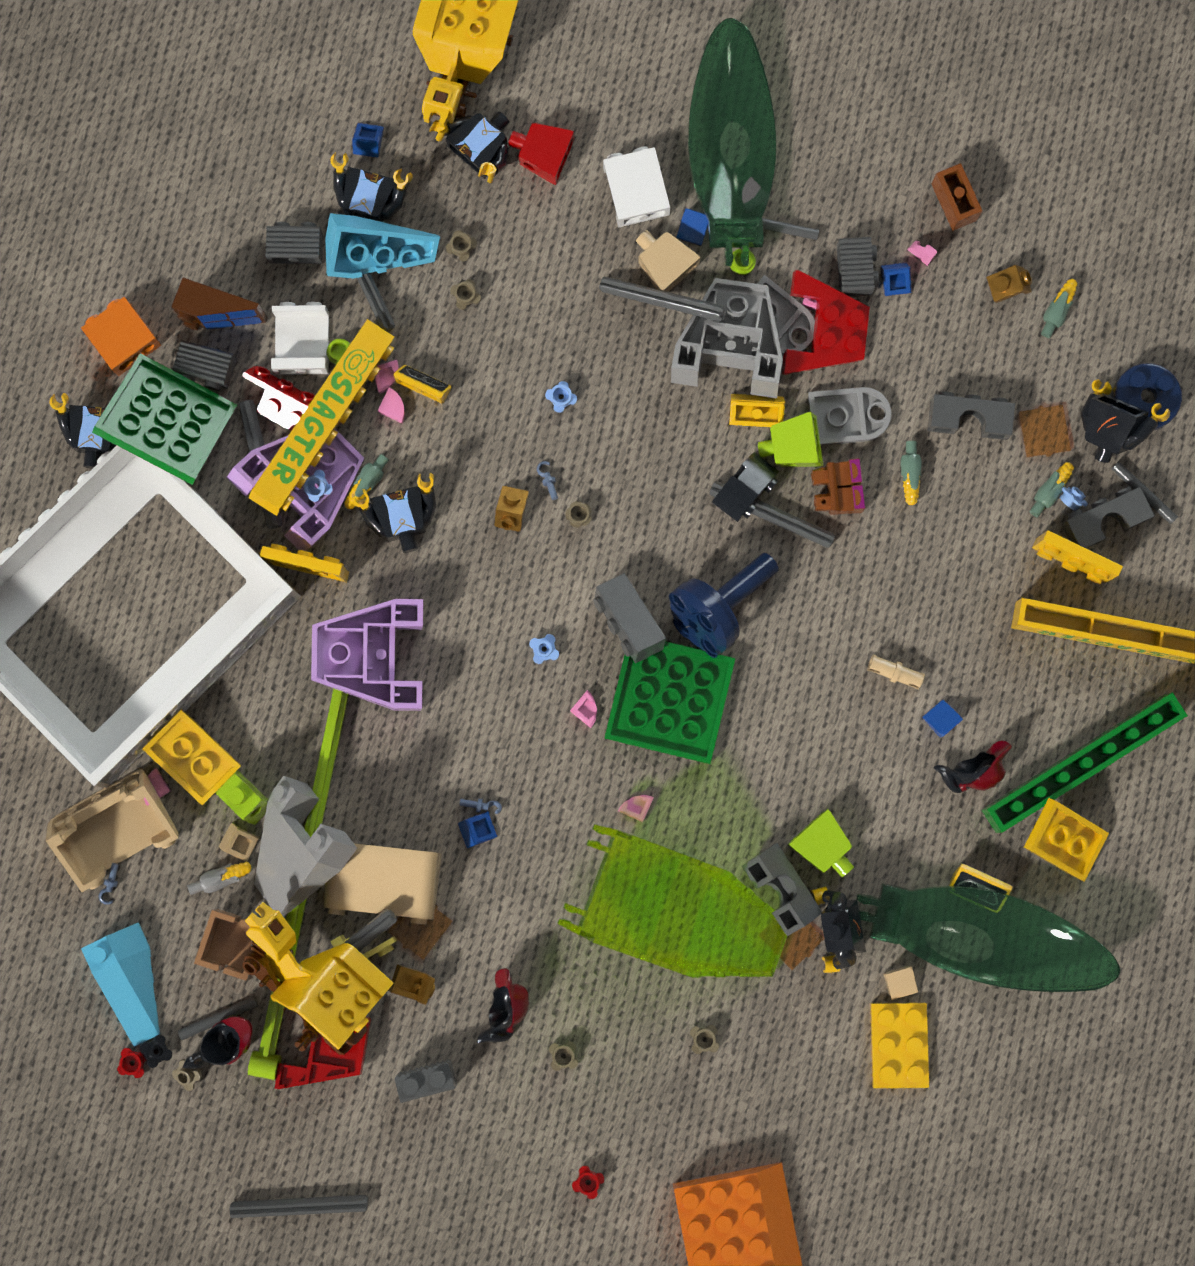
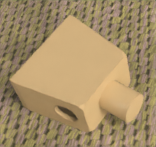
(665, 260)

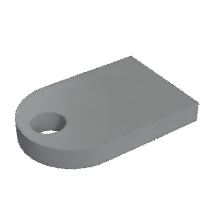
(789, 317)
(846, 416)

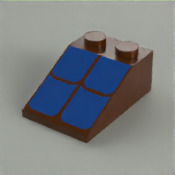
(212, 308)

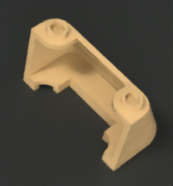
(109, 829)
(386, 879)

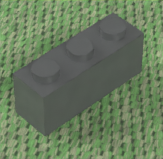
(629, 618)

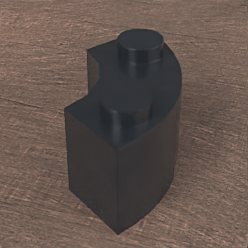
(746, 487)

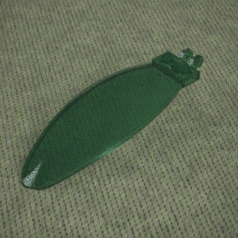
(732, 139)
(991, 938)

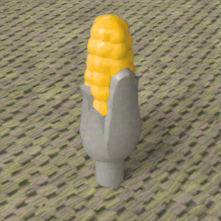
(219, 878)

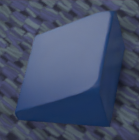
(367, 140)
(693, 227)
(896, 279)
(942, 718)
(477, 829)

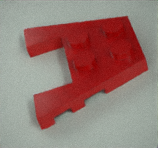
(838, 327)
(324, 1064)

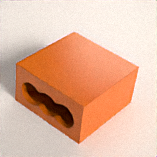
(120, 335)

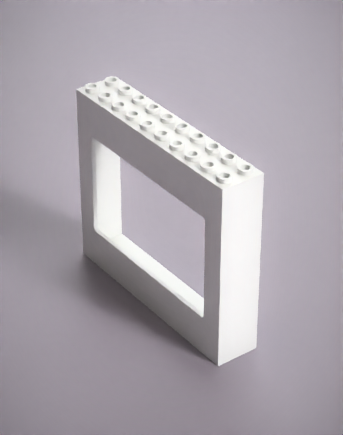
(62, 546)

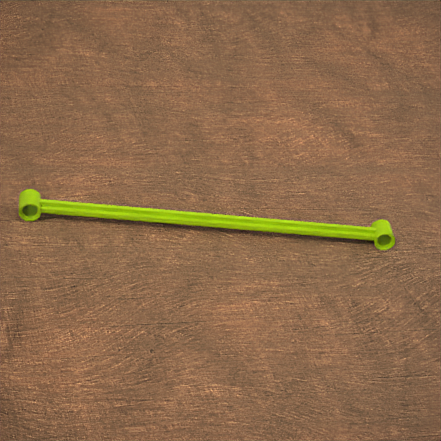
(264, 1062)

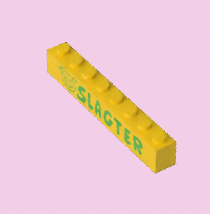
(321, 418)
(1104, 630)

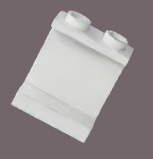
(636, 186)
(301, 339)

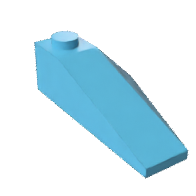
(369, 246)
(126, 978)

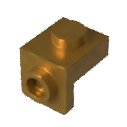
(1009, 283)
(511, 508)
(412, 984)

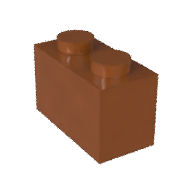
(956, 197)

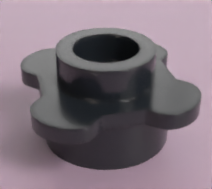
(148, 1051)

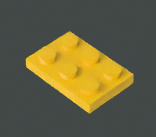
(1076, 557)
(304, 562)
(191, 757)
(1066, 839)
(899, 1045)

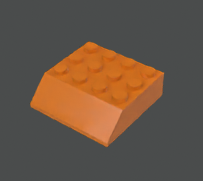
(738, 1219)

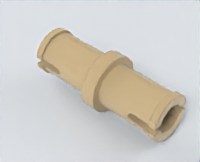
(895, 672)

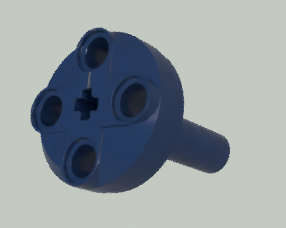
(707, 614)

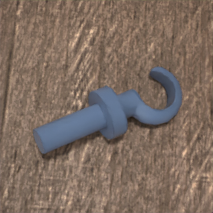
(548, 481)
(480, 805)
(110, 883)

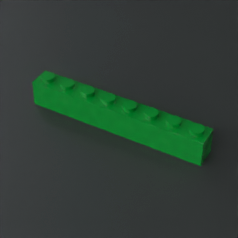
(1084, 762)

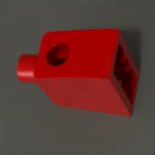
(543, 150)

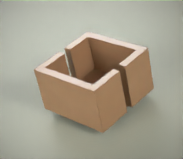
(225, 944)

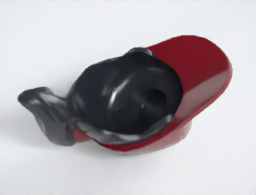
(979, 772)
(507, 1010)
(222, 1043)

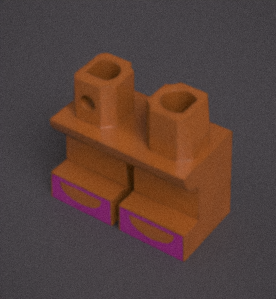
(843, 487)

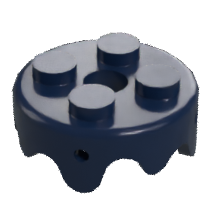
(1152, 378)

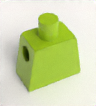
(794, 442)
(243, 798)
(824, 844)

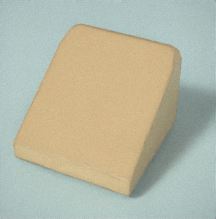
(238, 842)
(900, 982)

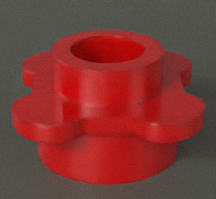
(125, 1066)
(586, 1174)

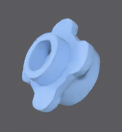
(561, 389)
(324, 487)
(1073, 498)
(550, 653)

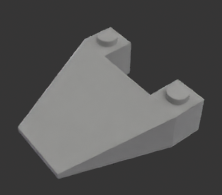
(742, 340)
(290, 860)

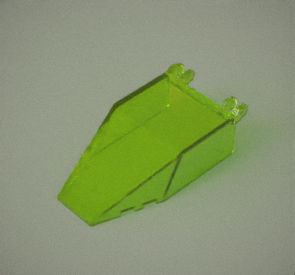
(676, 912)

